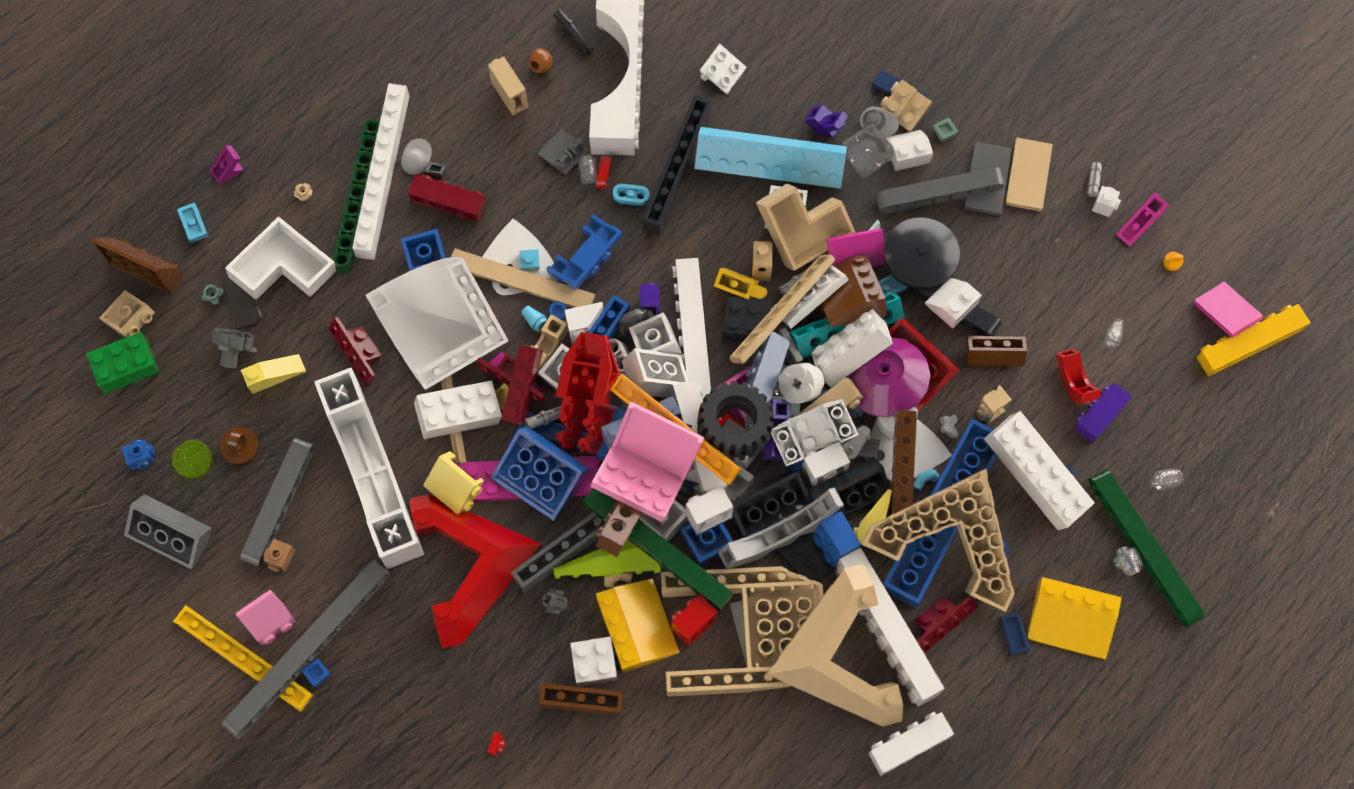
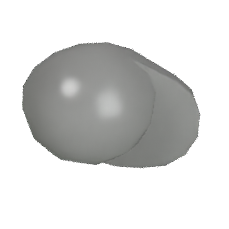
(883, 120)
(416, 156)

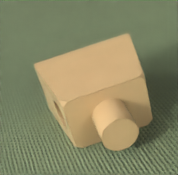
(762, 259)

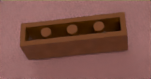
(581, 699)

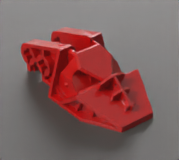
(586, 372)

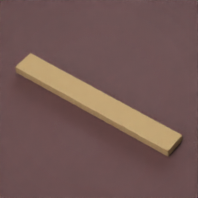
(525, 281)
(781, 309)

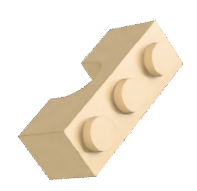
(551, 337)

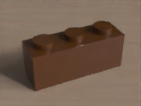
(996, 351)

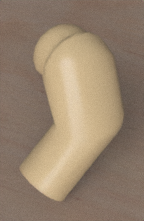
(611, 579)

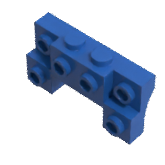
(589, 256)

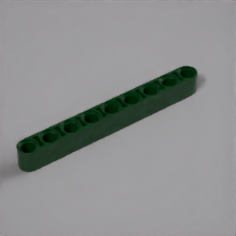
(355, 203)
(1150, 552)
(665, 554)

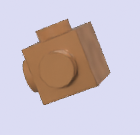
(278, 555)

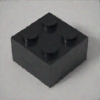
(741, 318)

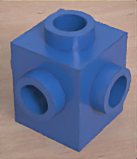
(138, 454)

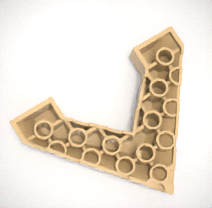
(972, 509)
(807, 657)

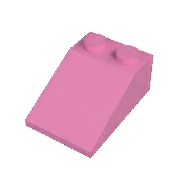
(266, 618)

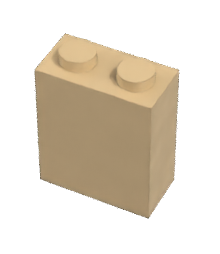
(508, 85)

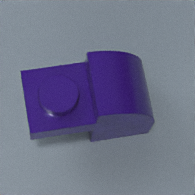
(825, 121)

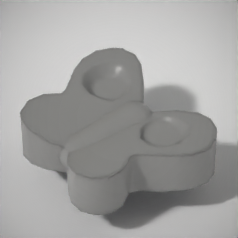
(948, 425)

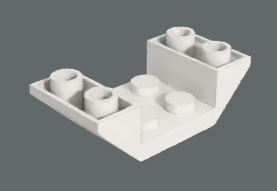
(813, 430)

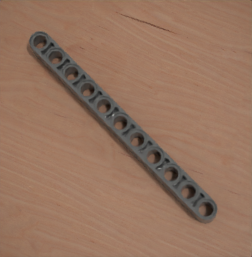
(305, 649)

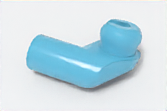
(928, 475)

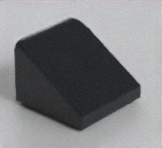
(435, 171)

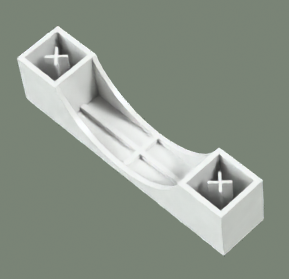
(616, 117)
(369, 468)

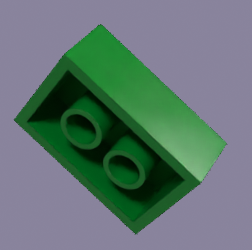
(122, 363)

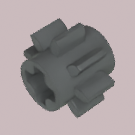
(555, 601)

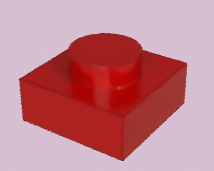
(497, 744)

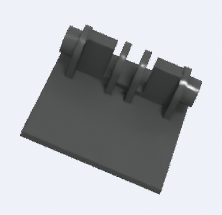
(563, 151)

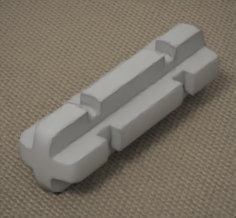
(1094, 179)

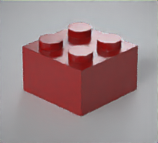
(693, 620)

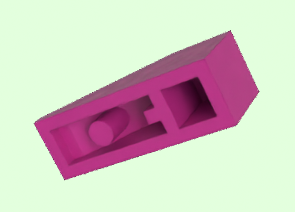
(1143, 219)

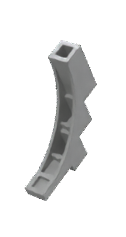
(782, 533)

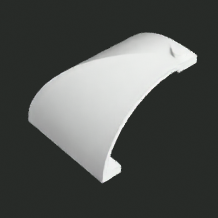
(437, 319)

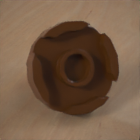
(239, 446)

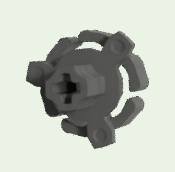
(231, 343)

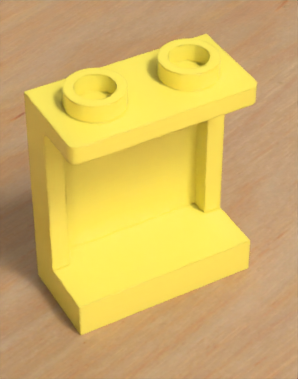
(452, 484)

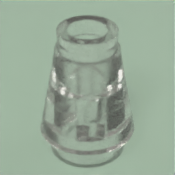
(1114, 334)

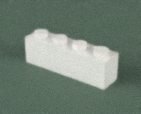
(910, 743)

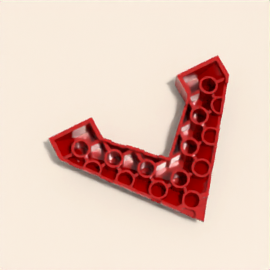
(499, 554)

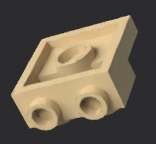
(906, 104)
(127, 315)

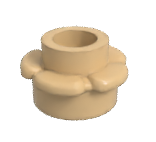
(305, 195)

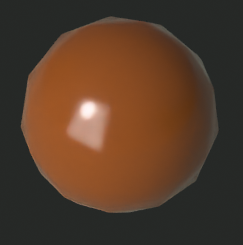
(540, 61)

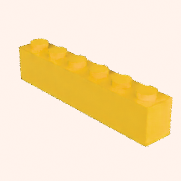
(1253, 340)

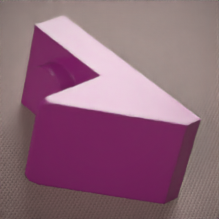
(226, 165)

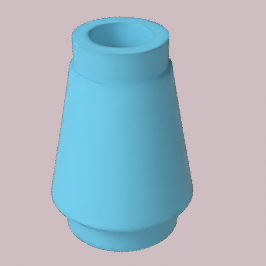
(534, 318)

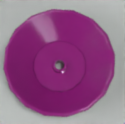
(899, 387)

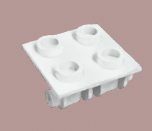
(722, 69)

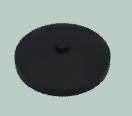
(921, 253)

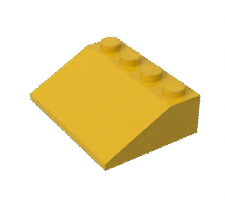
(1073, 618)
(637, 624)

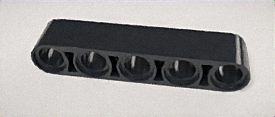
(976, 320)

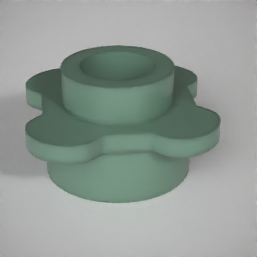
(212, 289)

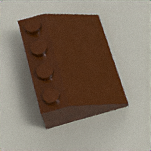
(139, 263)
(855, 296)

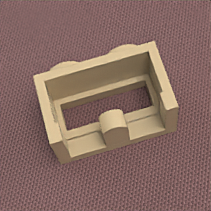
(992, 405)

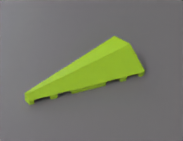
(604, 564)

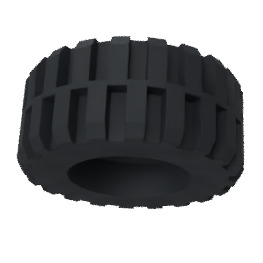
(744, 399)

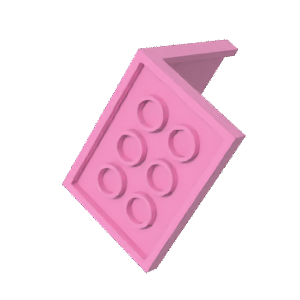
(647, 462)

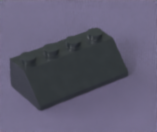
(857, 487)
(769, 503)

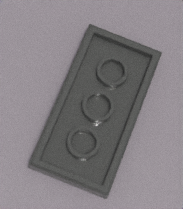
(986, 157)

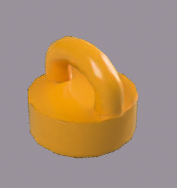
(1173, 261)

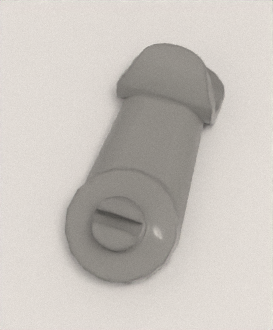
(856, 443)

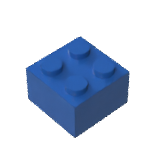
(422, 249)
(836, 538)
(707, 544)

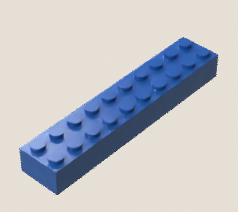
(922, 557)

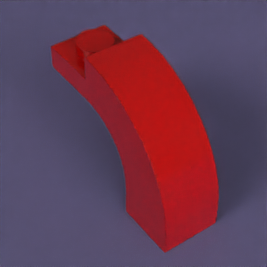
(1074, 377)

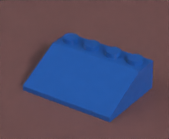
(539, 472)

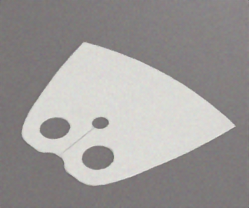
(507, 248)
(928, 449)

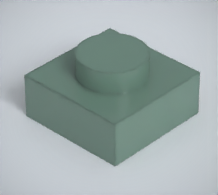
(945, 129)

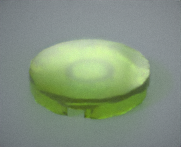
(192, 459)

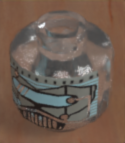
(1127, 561)

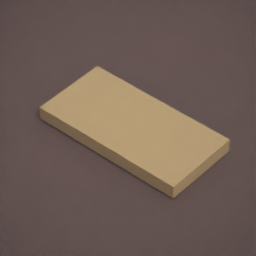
(1028, 174)

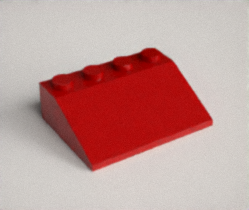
(940, 367)

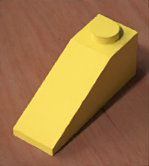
(272, 372)
(875, 515)

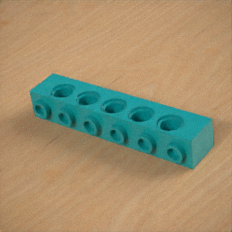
(821, 328)

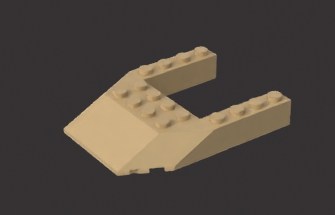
(773, 611)

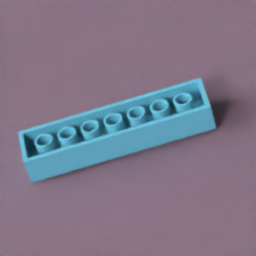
(770, 157)

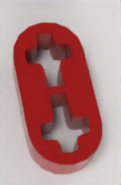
(603, 173)

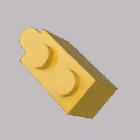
(739, 284)

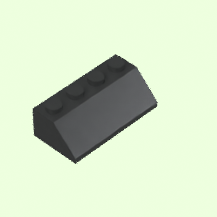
(167, 531)

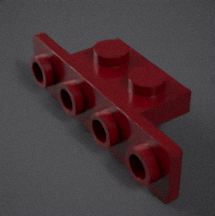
(358, 349)
(504, 373)
(941, 619)

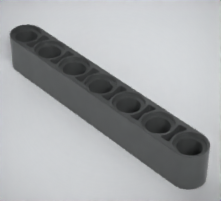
(940, 190)
(277, 501)

